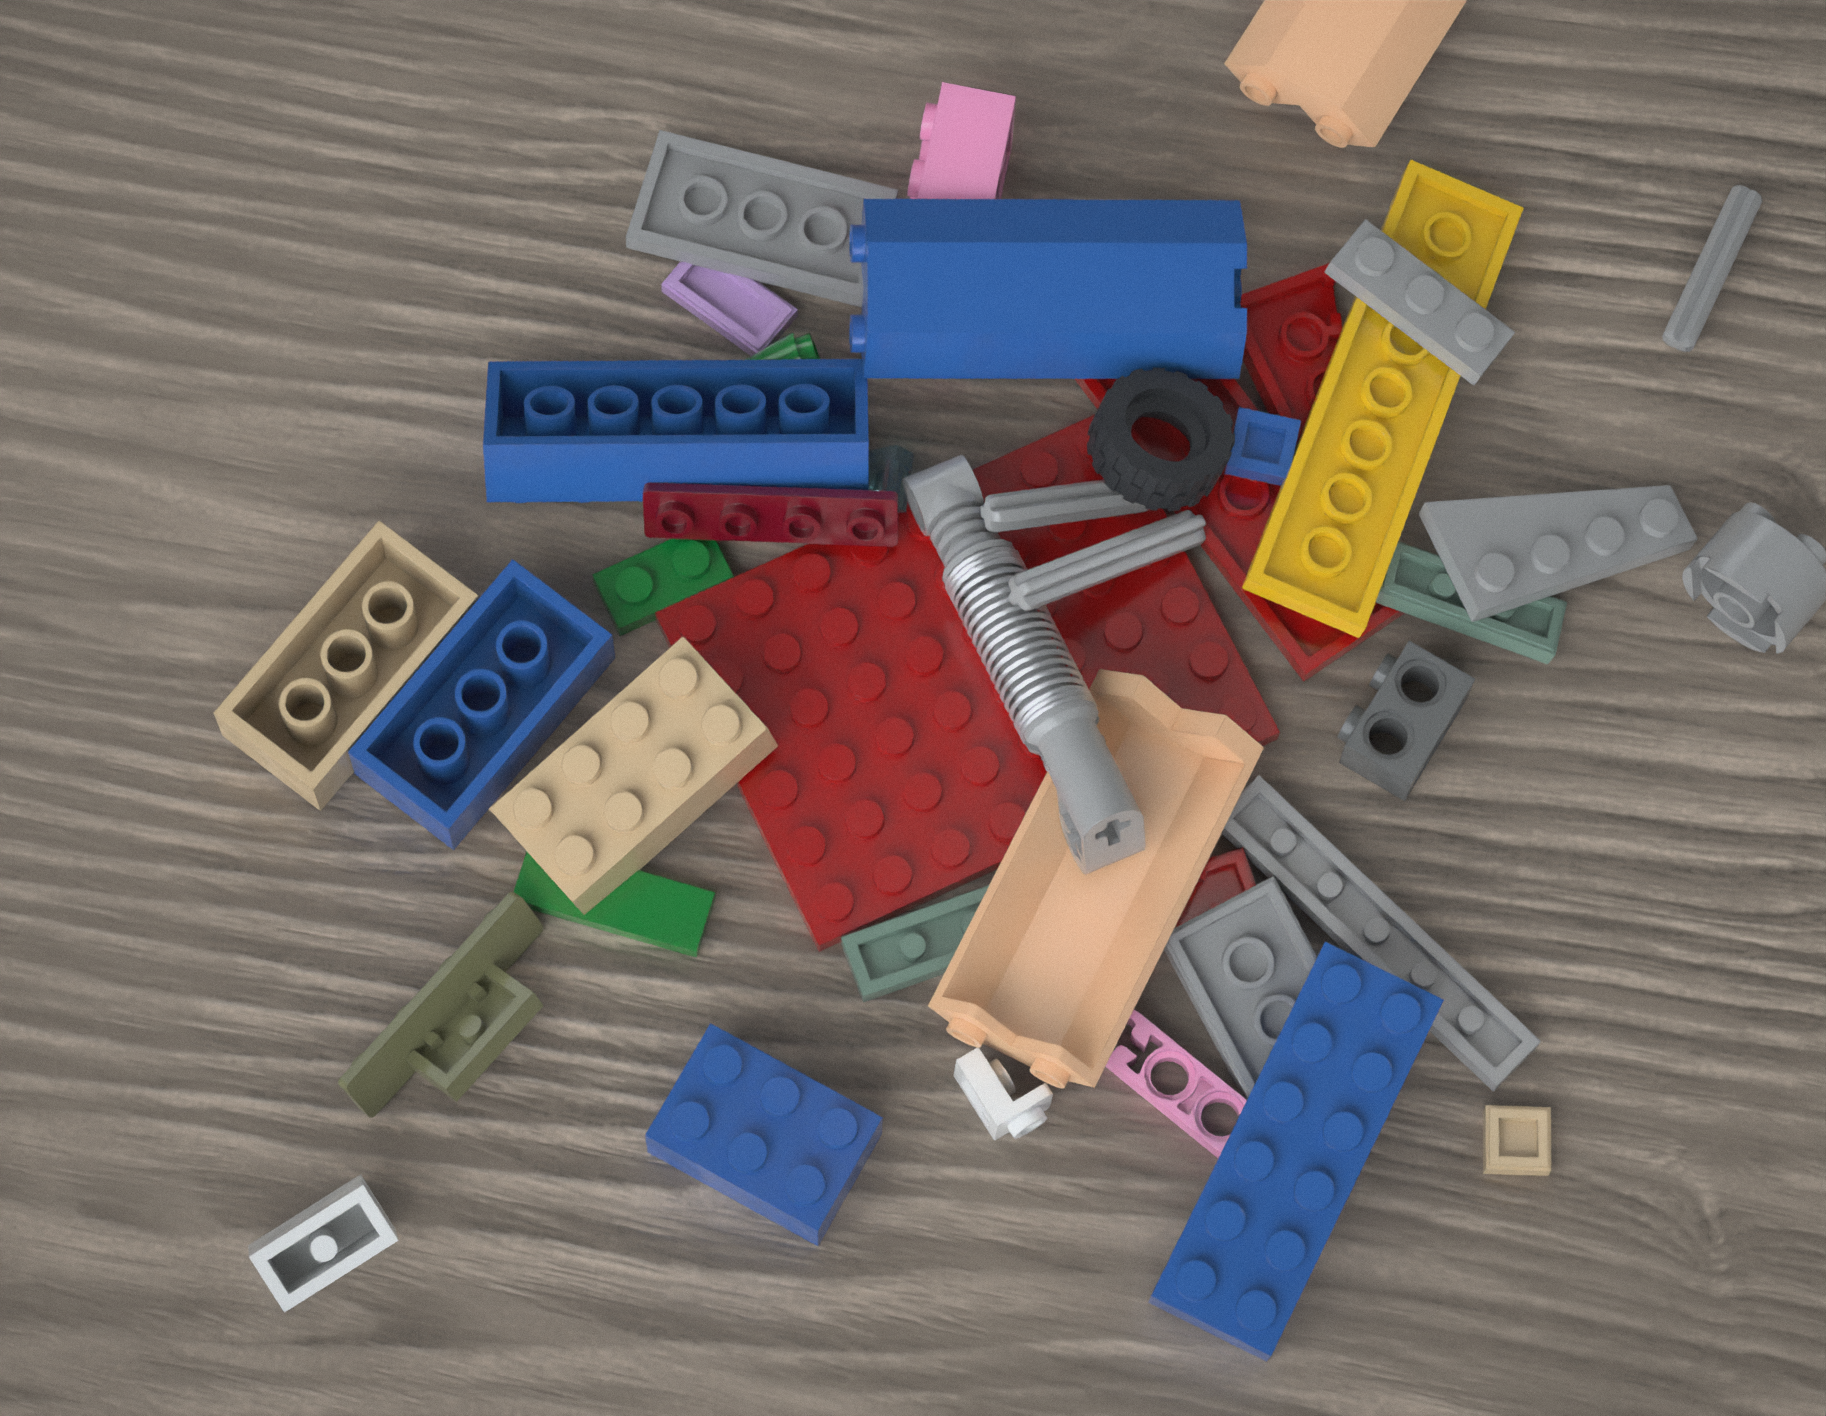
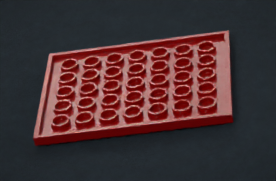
(887, 726)

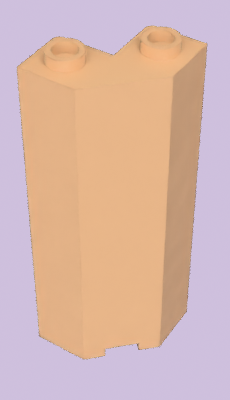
(1340, 59)
(1068, 953)

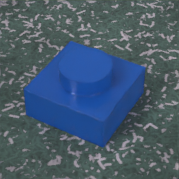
(1262, 446)

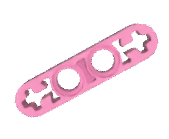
(1181, 1108)

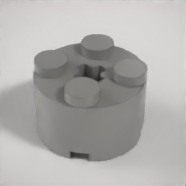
(1759, 579)

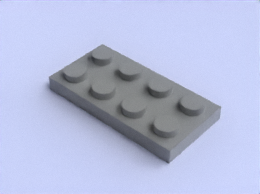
(751, 217)

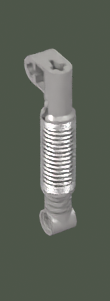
(1051, 710)

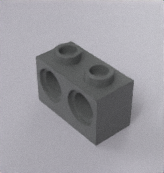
(1414, 724)

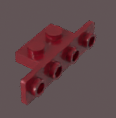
(770, 514)

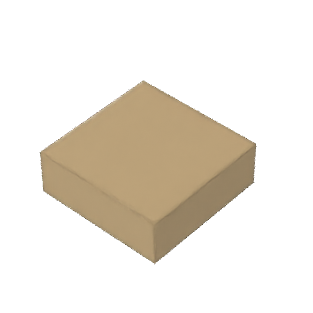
(1517, 1140)

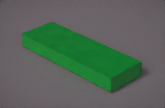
(640, 908)

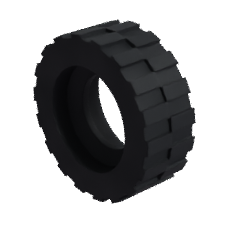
(1175, 401)

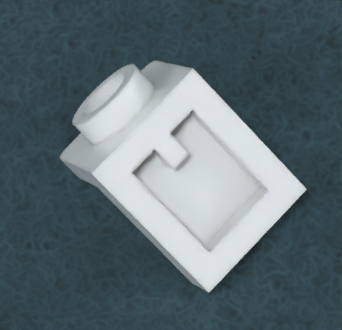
(989, 1092)

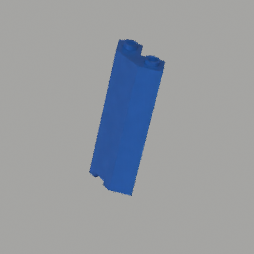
(1049, 288)

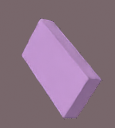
(731, 305)

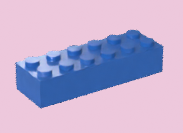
(618, 424)
(1296, 1151)

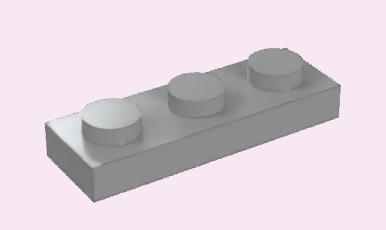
(1419, 302)

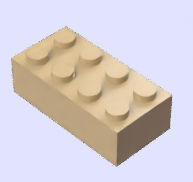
(342, 663)
(634, 776)

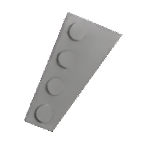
(1544, 544)

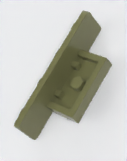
(456, 1018)

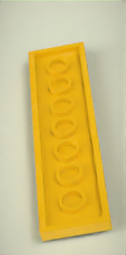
(1376, 416)

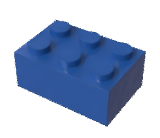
(764, 1134)

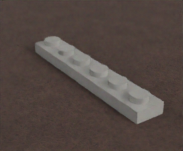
(1376, 930)

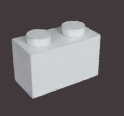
(322, 1243)

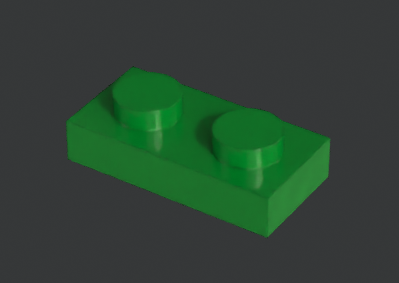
(659, 579)

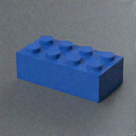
(482, 704)

